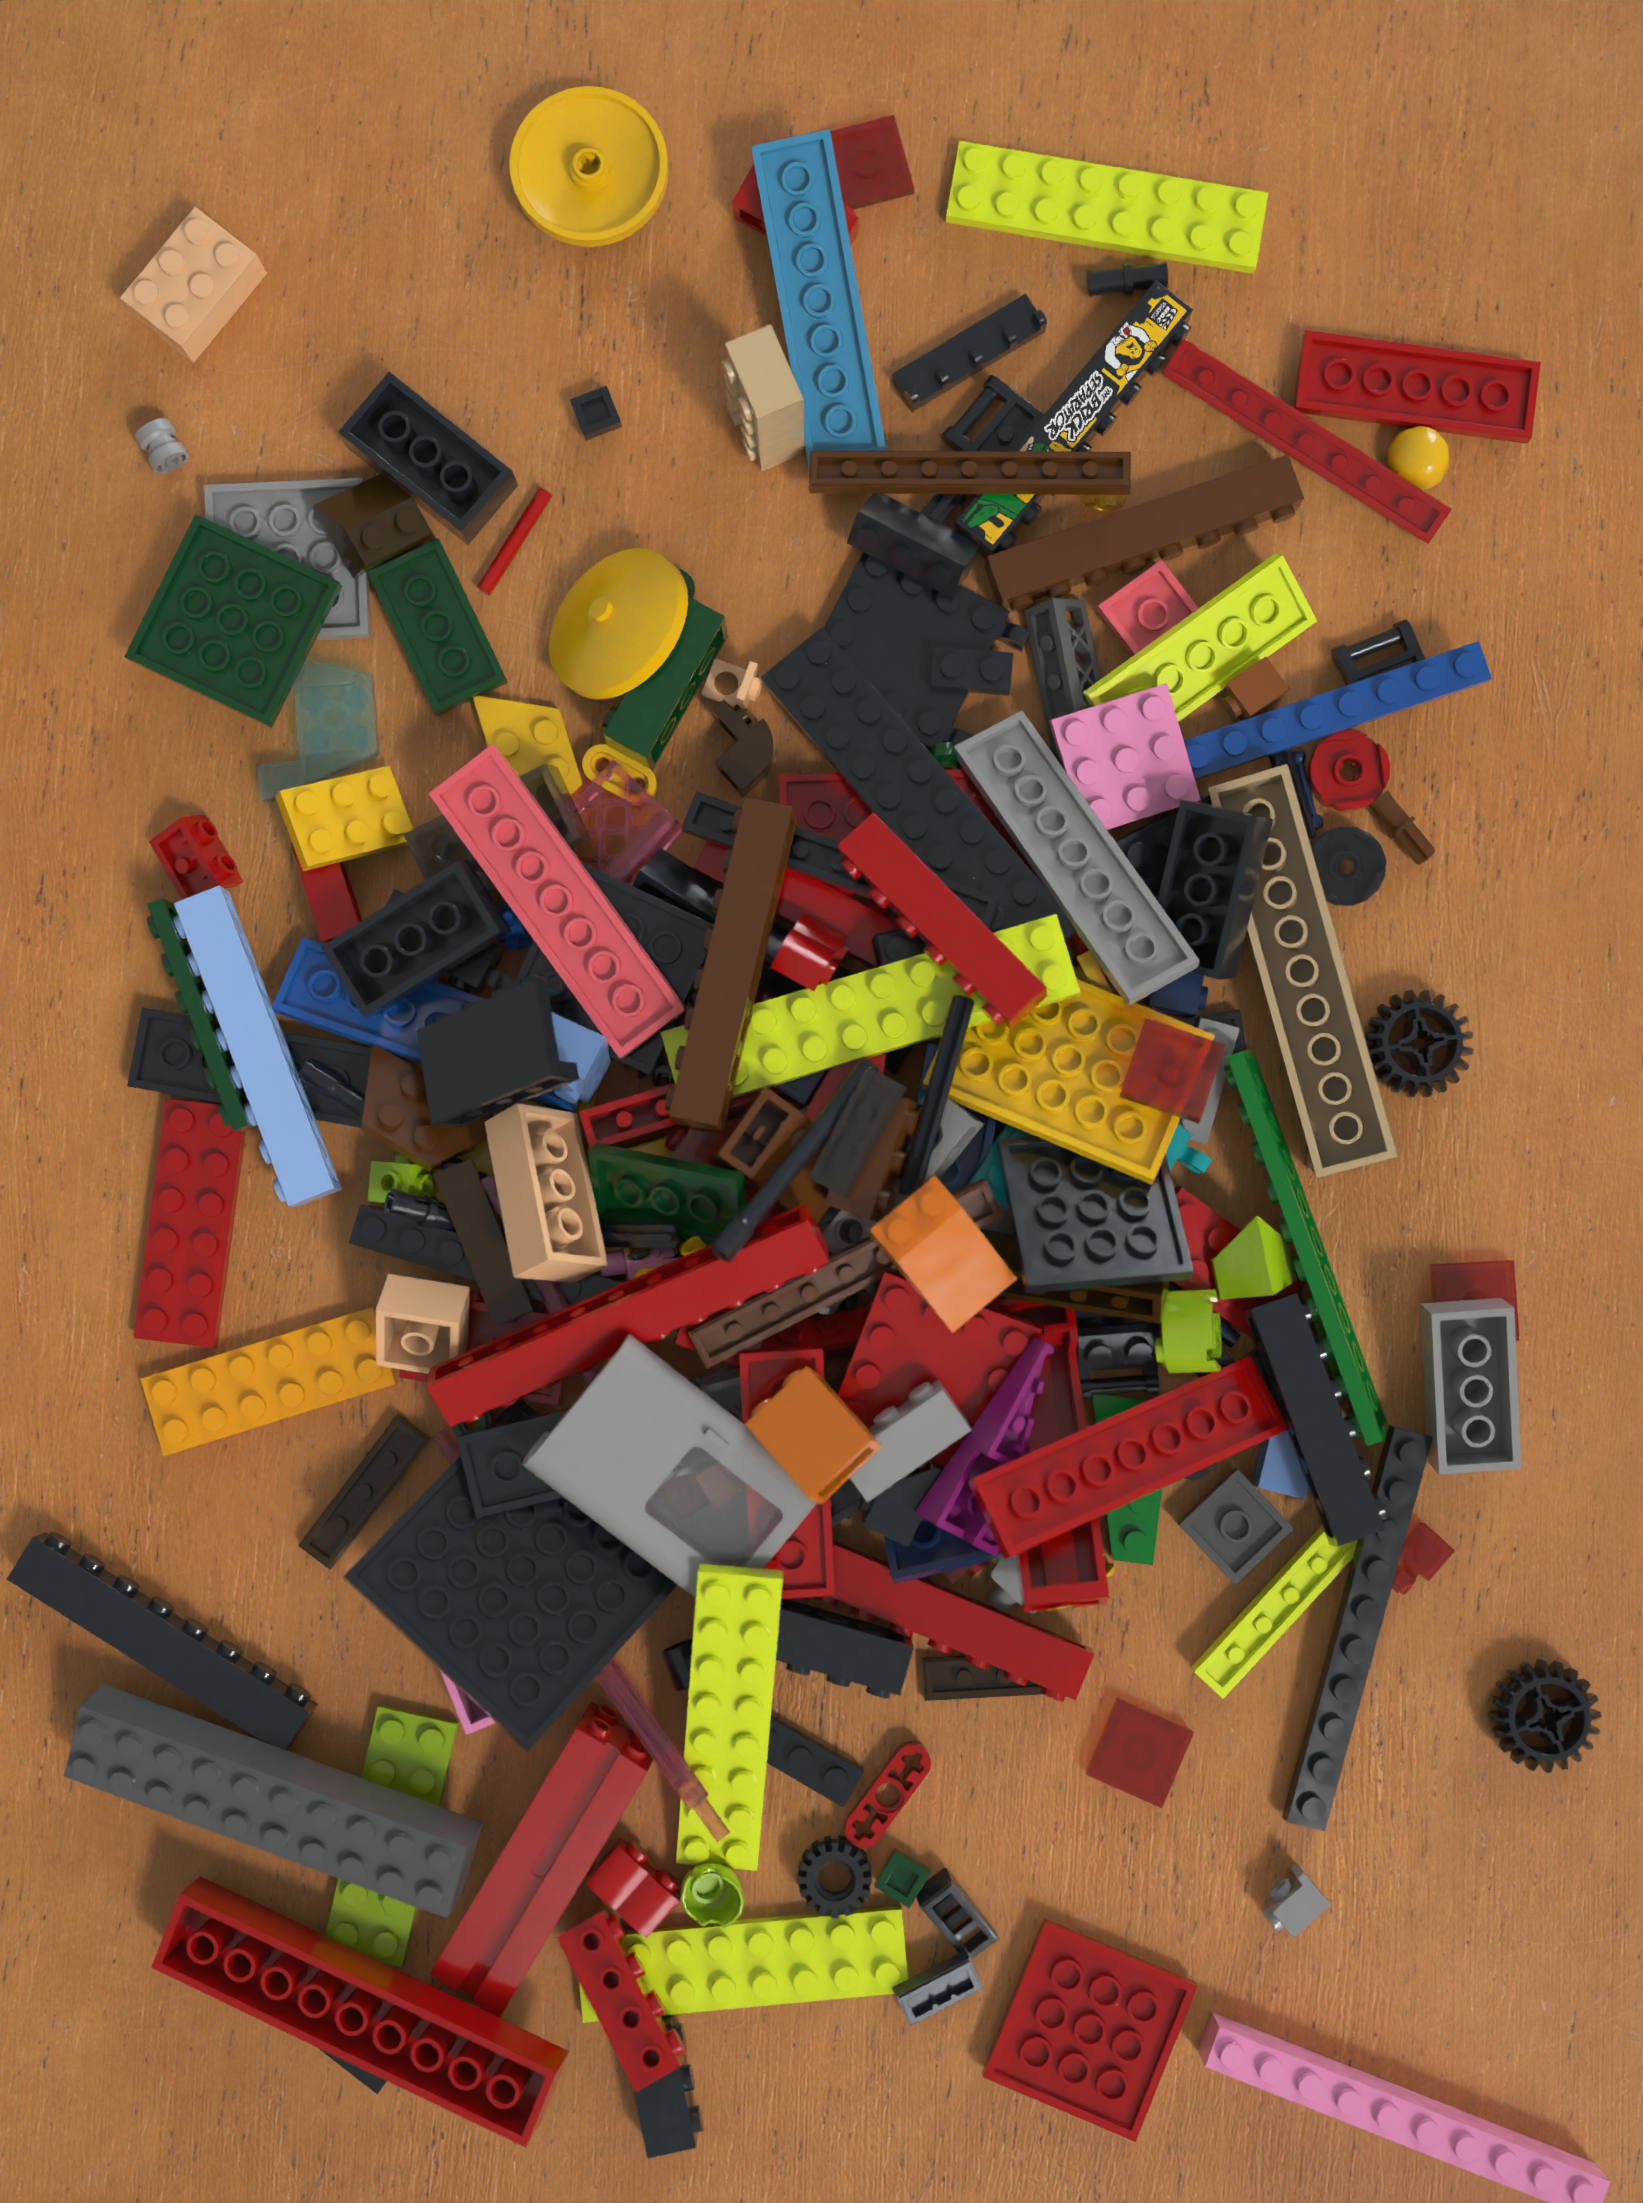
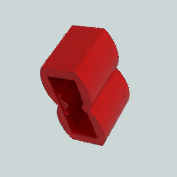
(811, 952)
(634, 1887)

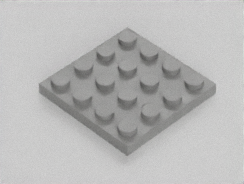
(284, 520)

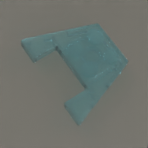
(333, 727)

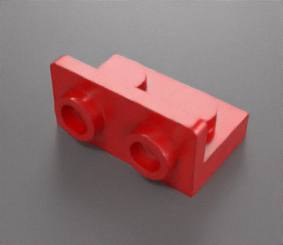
(195, 856)

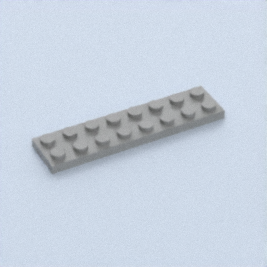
(1076, 858)

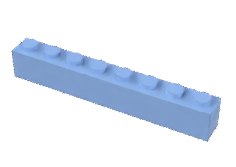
(256, 1046)

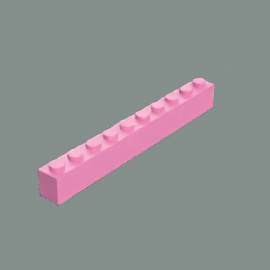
(1399, 2114)

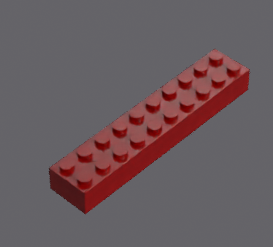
(360, 2010)

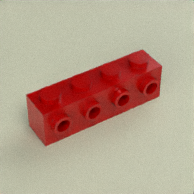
(621, 1999)

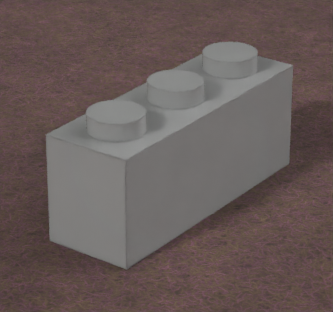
(910, 1437)

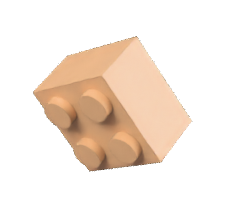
(420, 1323)

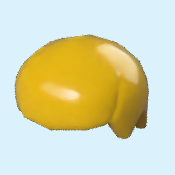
(1419, 456)

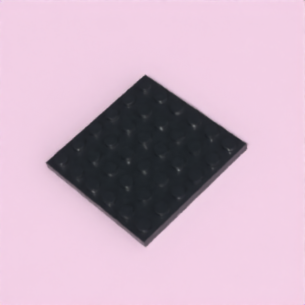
(512, 1600)

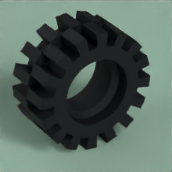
(834, 1901)

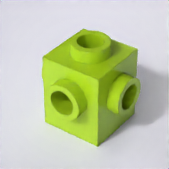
(401, 1175)

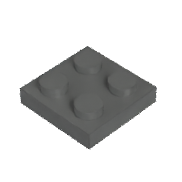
(1235, 1525)

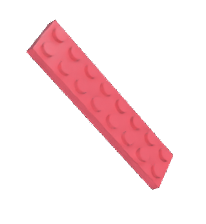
(557, 901)

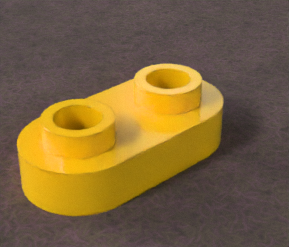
(616, 785)

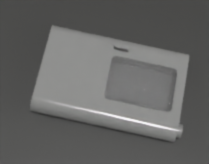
(653, 1479)

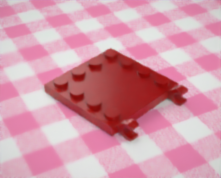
(910, 1345)

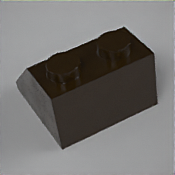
(372, 523)

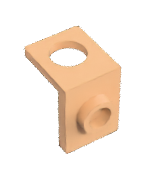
(748, 684)

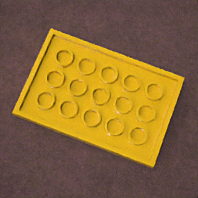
(1064, 1079)

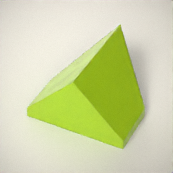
(1253, 1263)

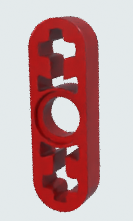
(861, 1812)

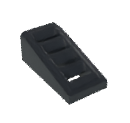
(941, 1893)

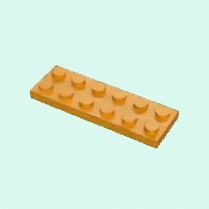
(266, 1382)

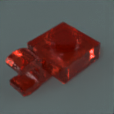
(1421, 1554)

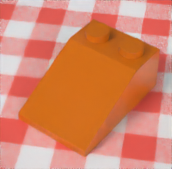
(942, 1254)

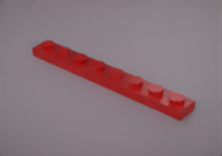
(1306, 441)

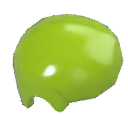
(712, 1894)

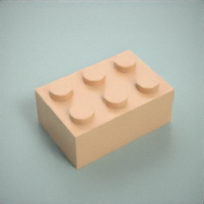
(194, 284)

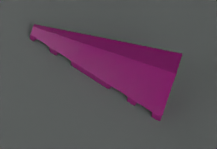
(993, 1441)

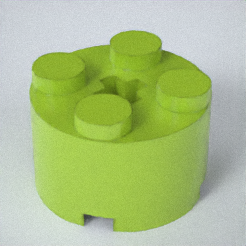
(1190, 1333)

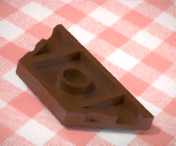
(400, 1116)

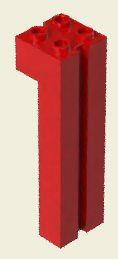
(1072, 1565)
(544, 1860)

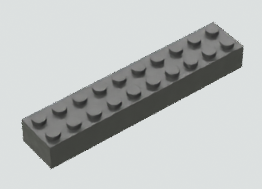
(273, 1799)

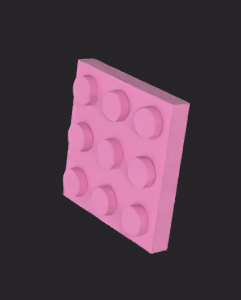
(1127, 756)

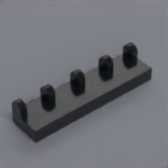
(969, 352)

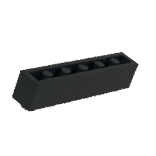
(1315, 1420)

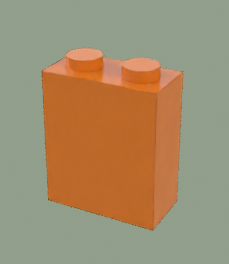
(812, 1434)

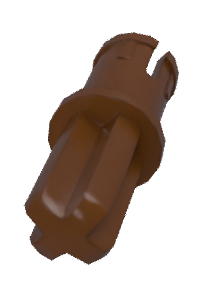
(1402, 828)

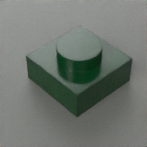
(902, 1877)

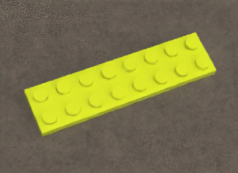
(1106, 207)
(730, 1710)
(770, 1960)

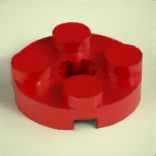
(1365, 787)

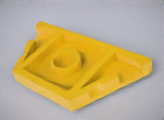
(529, 737)

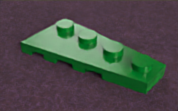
(1134, 1525)

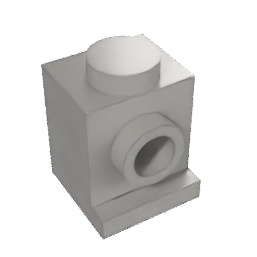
(1294, 1903)

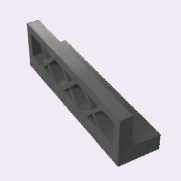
(1054, 659)

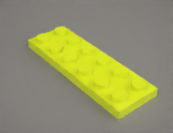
(1216, 640)

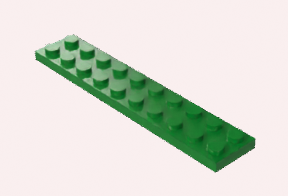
(1312, 1258)

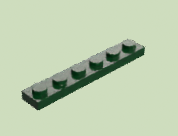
(204, 1023)

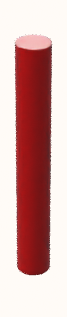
(514, 541)

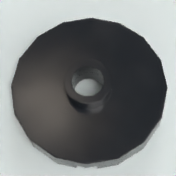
(1368, 863)

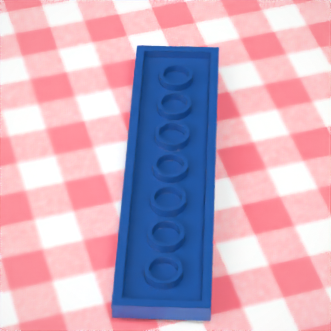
(318, 998)

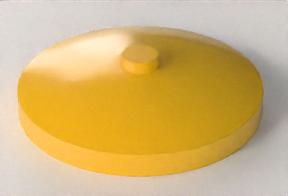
(589, 166)
(618, 623)

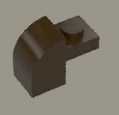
(752, 753)

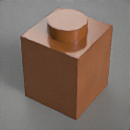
(1253, 690)

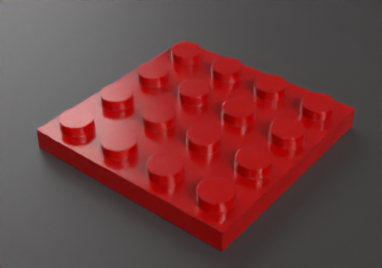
(1089, 2029)

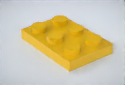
(345, 817)

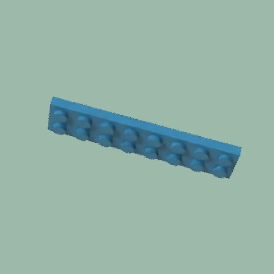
(818, 292)

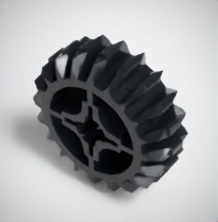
(1417, 1026)
(1574, 1707)

